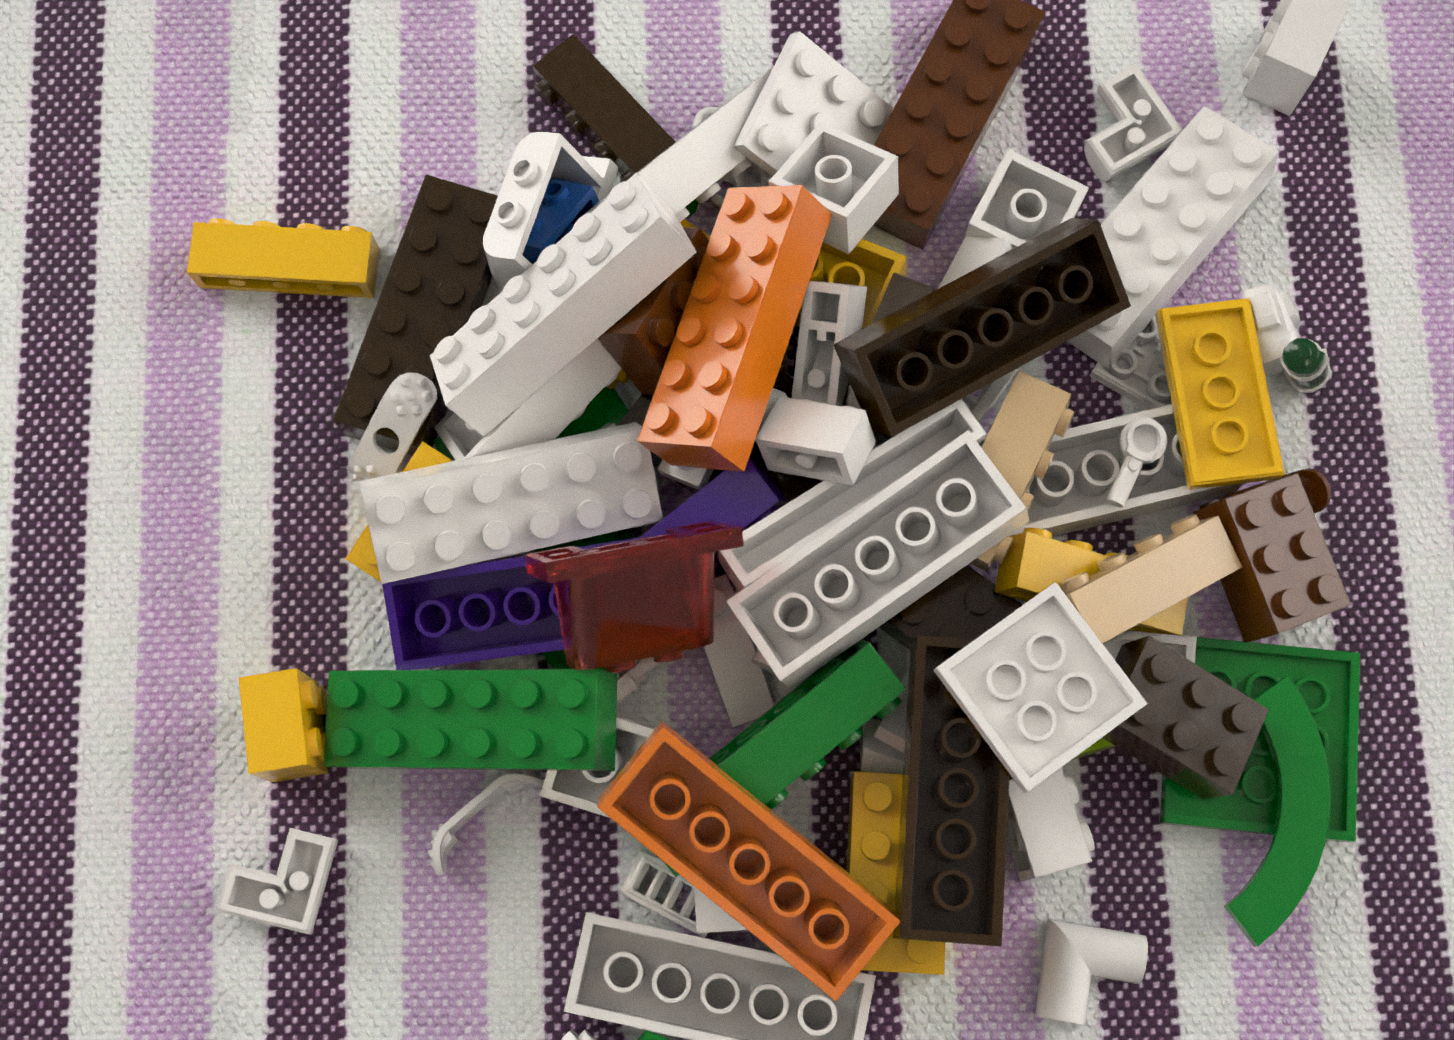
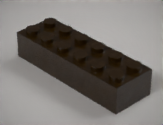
(427, 296)
(982, 325)
(949, 814)

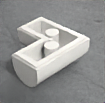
(1141, 129)
(290, 896)
(1074, 955)

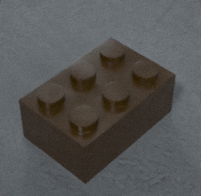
(1193, 721)

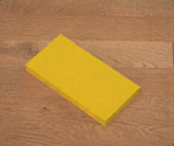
(1219, 394)

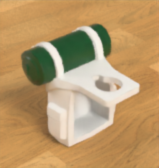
(1280, 343)

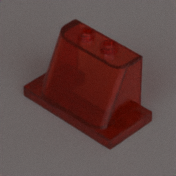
(636, 595)

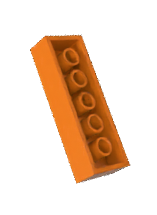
(735, 328)
(748, 861)

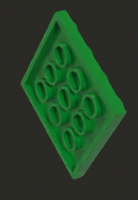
(1331, 691)

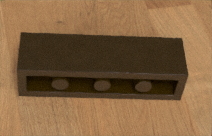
(599, 108)

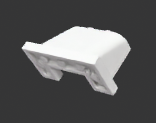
(532, 166)

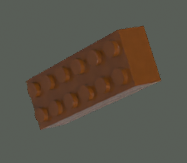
(952, 107)

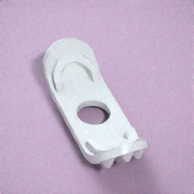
(401, 410)
(445, 837)

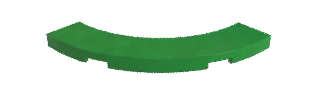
(1300, 816)

